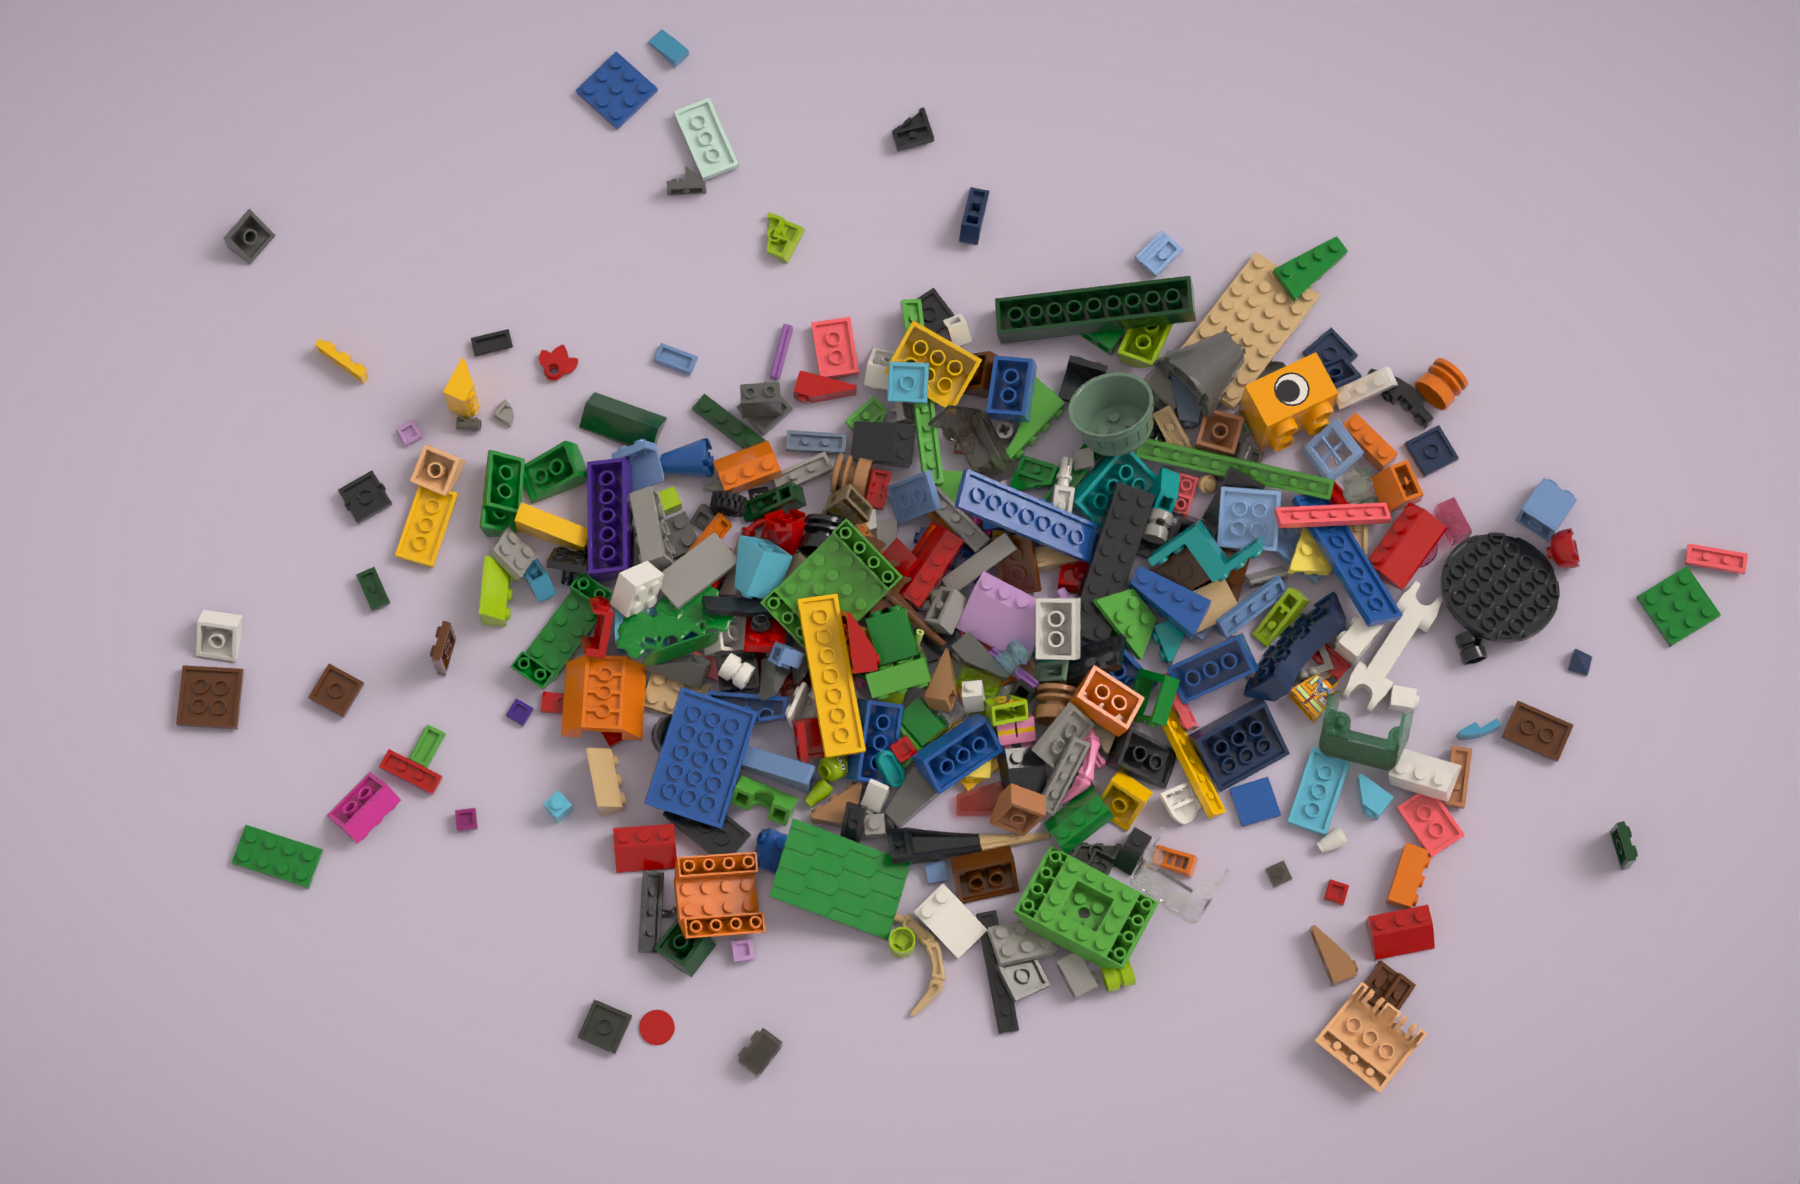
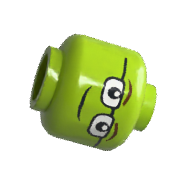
(833, 768)

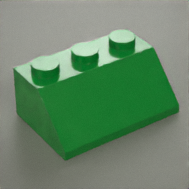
(1078, 820)

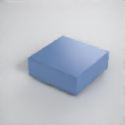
(936, 872)

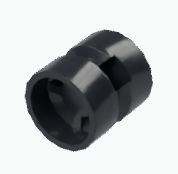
(1471, 648)

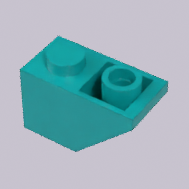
(1165, 490)
(1169, 641)

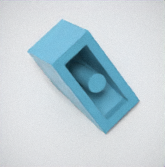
(1372, 797)

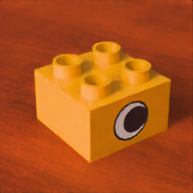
(1288, 403)

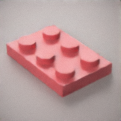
(835, 348)
(1430, 823)

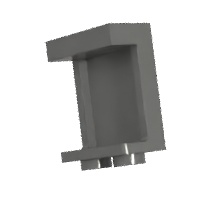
(760, 400)

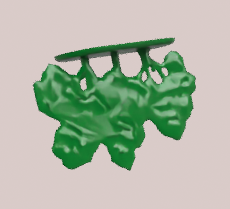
(671, 623)

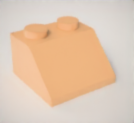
(437, 470)

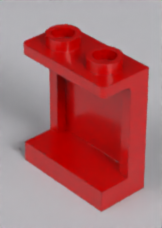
(597, 645)
(807, 739)

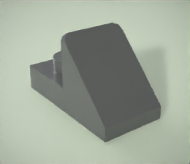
(692, 185)

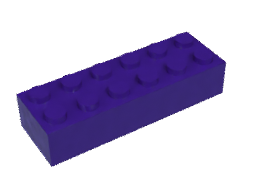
(609, 518)

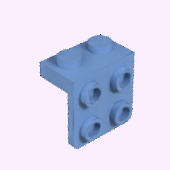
(645, 463)

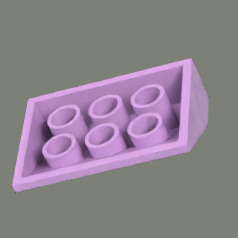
(1000, 614)

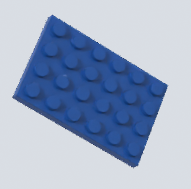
(700, 758)

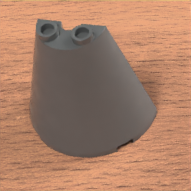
(1205, 368)

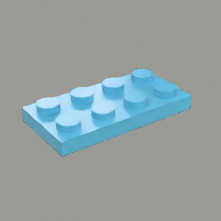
(1318, 792)

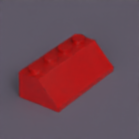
(1406, 545)

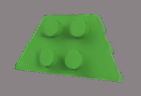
(1128, 617)

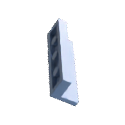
(1250, 607)

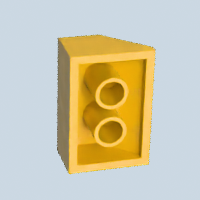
(460, 392)

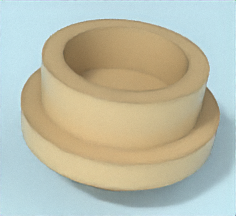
(1207, 484)

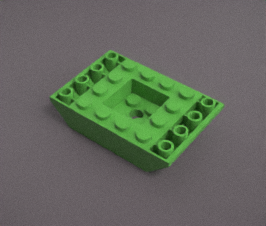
(1067, 886)

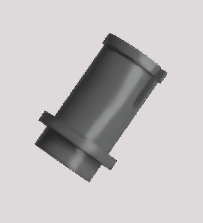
(469, 424)

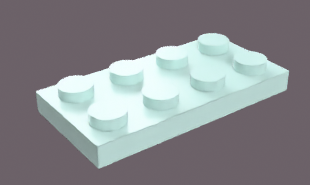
(706, 139)

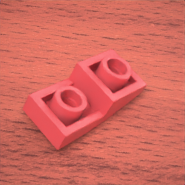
(1187, 488)

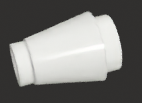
(1332, 840)

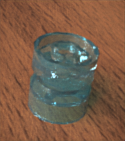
(1013, 657)

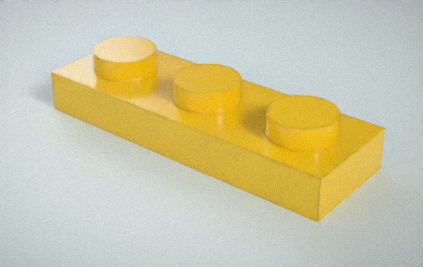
(342, 360)

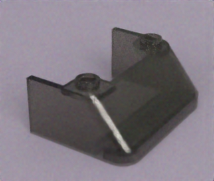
(976, 439)

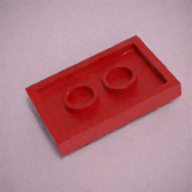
(763, 641)

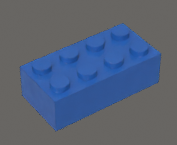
(1213, 668)

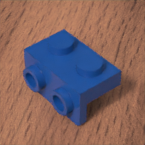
(769, 849)

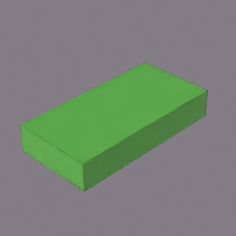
(427, 746)

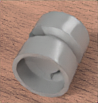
(1157, 526)

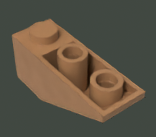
(942, 689)

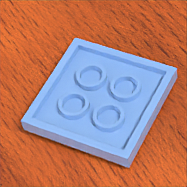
(1246, 516)

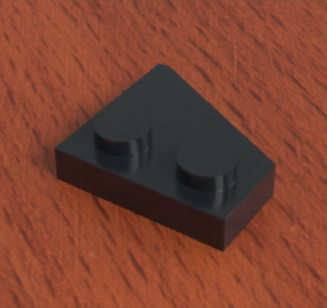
(913, 132)

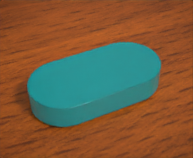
(890, 768)

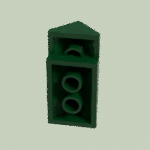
(620, 420)

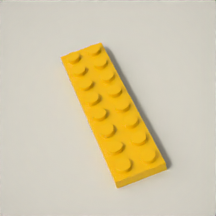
(831, 676)

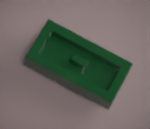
(373, 589)

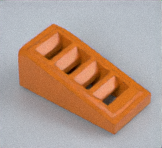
(1184, 856)

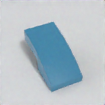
(1474, 731)

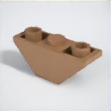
(833, 811)

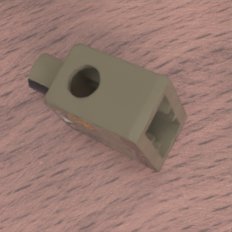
(848, 504)

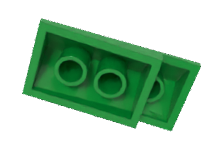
(501, 493)

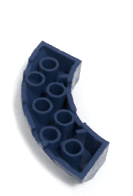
(1288, 657)

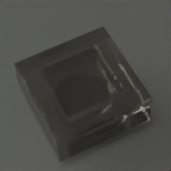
(1278, 874)

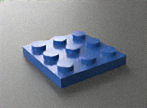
(616, 90)

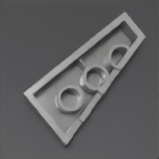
(651, 529)

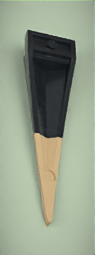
(927, 845)

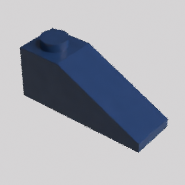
(973, 216)

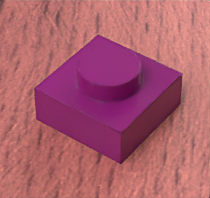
(466, 819)

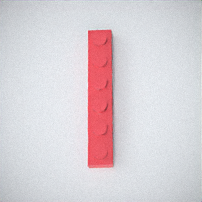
(1332, 515)

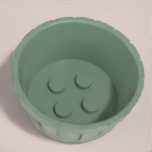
(1113, 413)

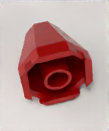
(785, 528)

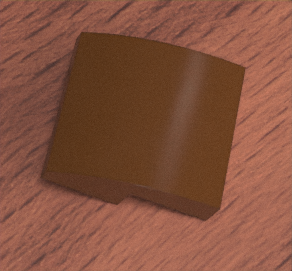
(1389, 985)

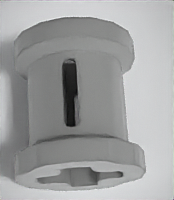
(1007, 427)

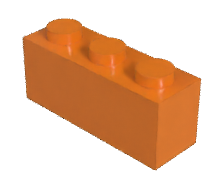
(1375, 448)
(1408, 877)

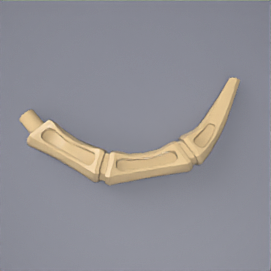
(933, 949)

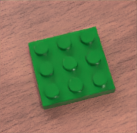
(1678, 606)

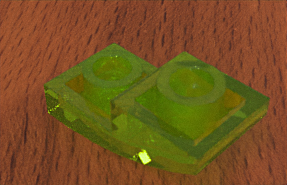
(990, 684)

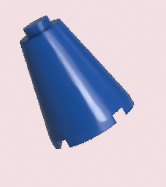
(690, 460)

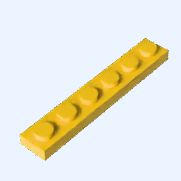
(1193, 766)

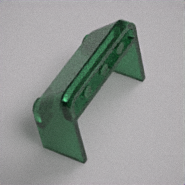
(1361, 748)

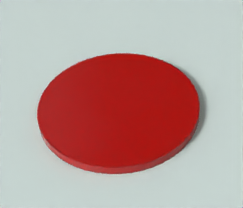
(656, 1027)

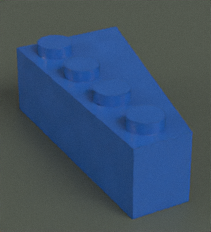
(1170, 600)
(768, 711)

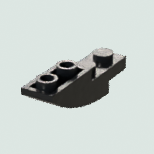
(1410, 400)

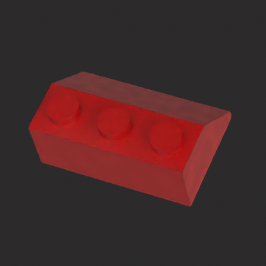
(645, 848)
(1401, 932)

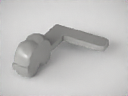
(1306, 674)

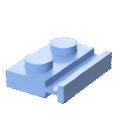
(1159, 254)

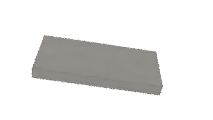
(697, 570)

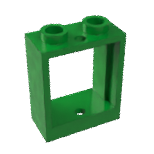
(1164, 701)

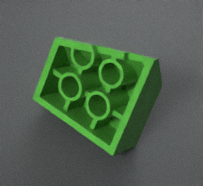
(899, 677)

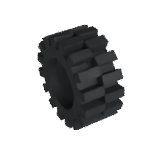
(728, 503)

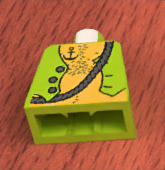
(1001, 709)

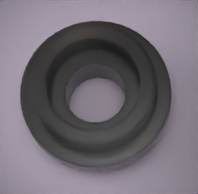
(760, 623)

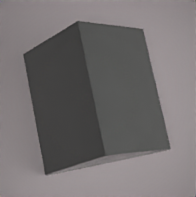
(248, 237)

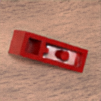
(818, 388)

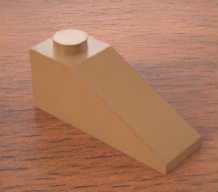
(1334, 959)

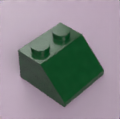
(684, 953)

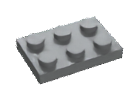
(1054, 740)
(1016, 943)

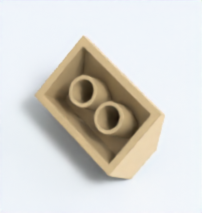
(606, 780)

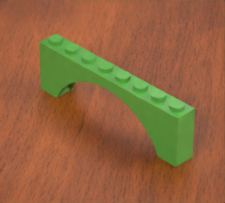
(1044, 409)

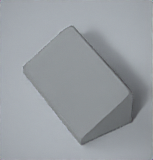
(1260, 578)

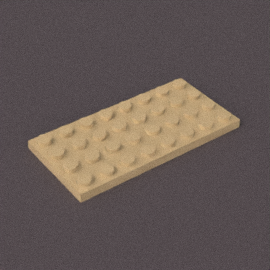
(1257, 317)

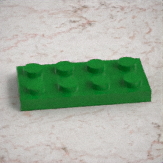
(277, 856)

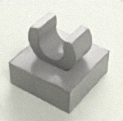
(904, 413)

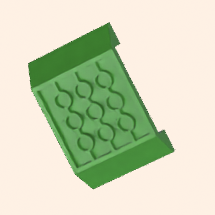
(840, 566)

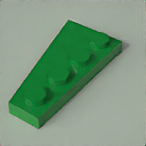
(1304, 270)

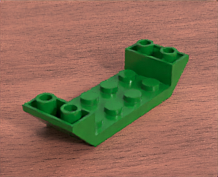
(561, 634)

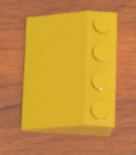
(949, 364)

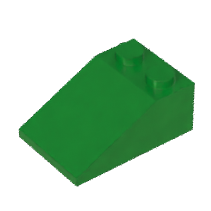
(554, 471)

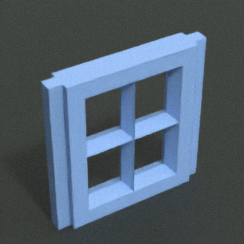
(1346, 439)

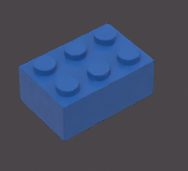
(1011, 389)

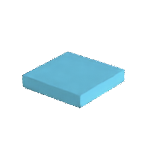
(908, 382)

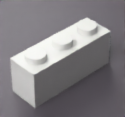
(1365, 388)

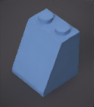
(1546, 509)

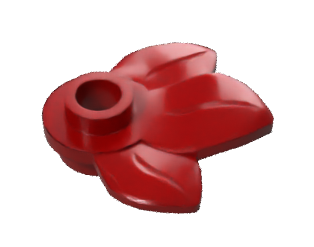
(557, 360)

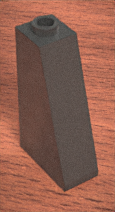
(910, 799)

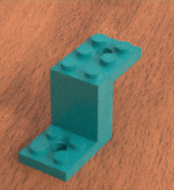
(1207, 551)

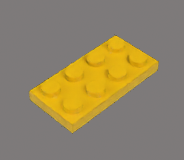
(426, 526)

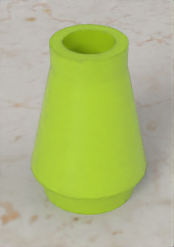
(818, 792)

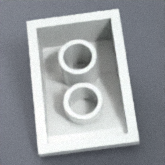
(950, 921)

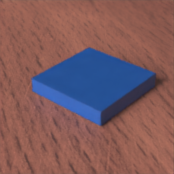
(1255, 802)

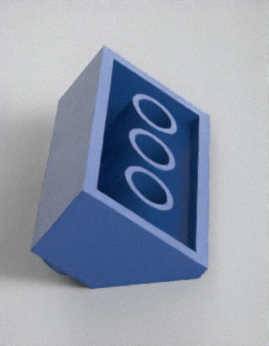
(880, 728)
(958, 752)

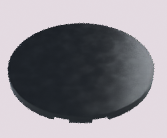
(1500, 587)

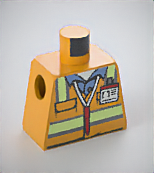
(1312, 695)

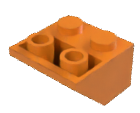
(1397, 486)

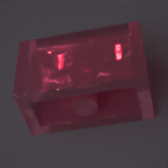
(1455, 521)

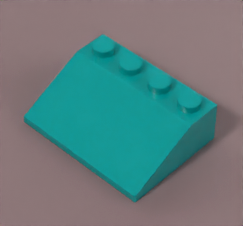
(1094, 491)

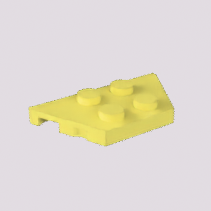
(1308, 556)

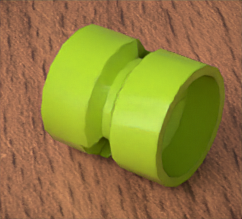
(902, 942)
(1116, 977)

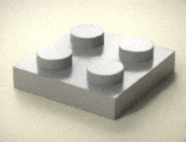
(512, 553)

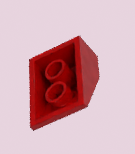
(860, 650)

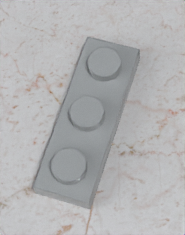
(806, 470)

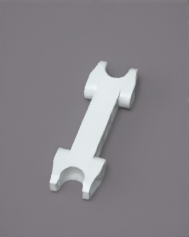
(1373, 677)

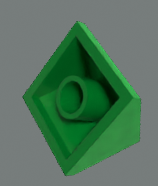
(922, 722)

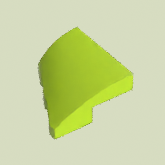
(782, 237)

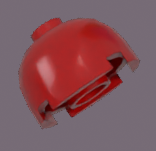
(1564, 549)

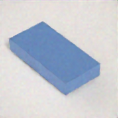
(675, 359)

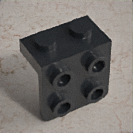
(1077, 374)

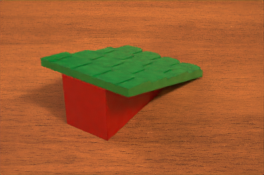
(839, 879)

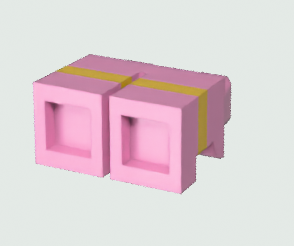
(1025, 733)

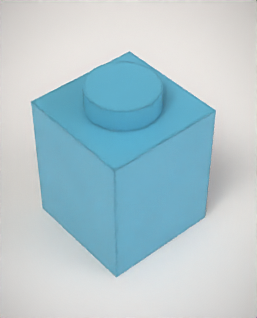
(558, 806)

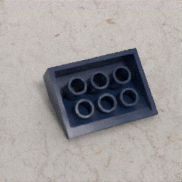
(1239, 744)

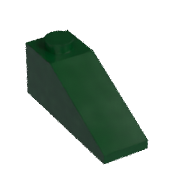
(780, 498)

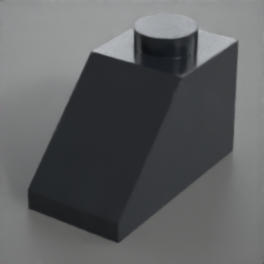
(1132, 851)

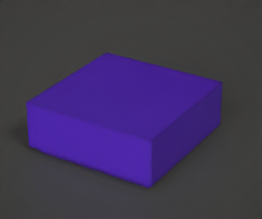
(519, 712)

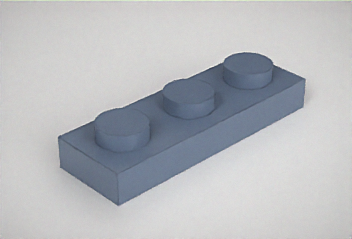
(815, 442)

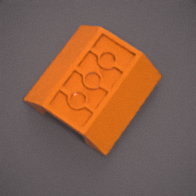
(604, 696)
(717, 895)

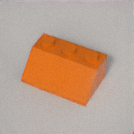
(748, 468)
(1107, 701)

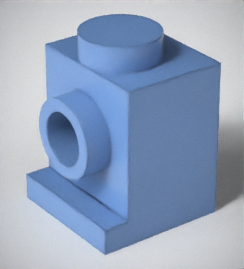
(785, 656)

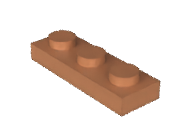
(1462, 757)

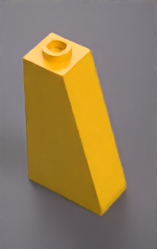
(550, 528)

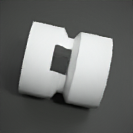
(737, 671)

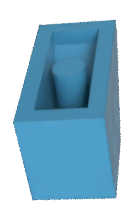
(539, 581)

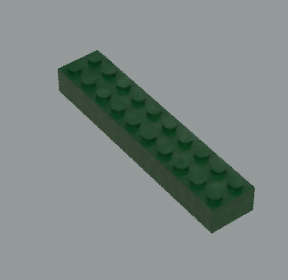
(1095, 309)

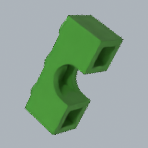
(751, 793)

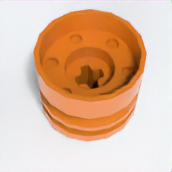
(1441, 384)

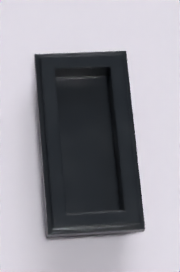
(491, 342)

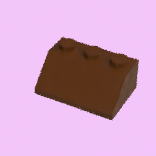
(984, 874)

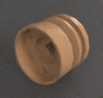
(848, 473)
(1053, 700)

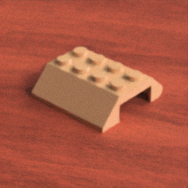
(1369, 1038)

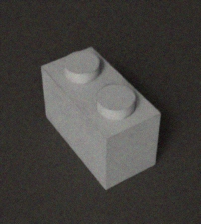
(946, 610)
(1077, 975)

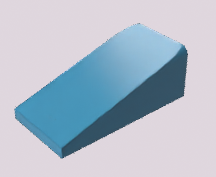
(669, 48)

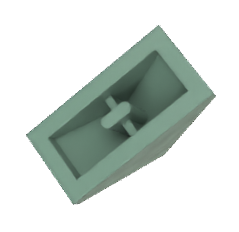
(1052, 672)

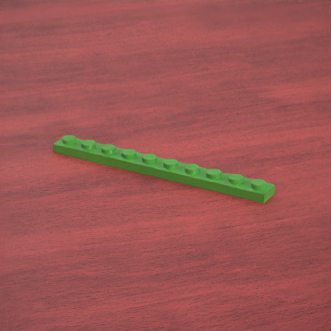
(923, 412)
(1220, 464)

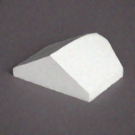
(1181, 803)

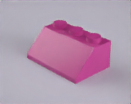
(364, 807)

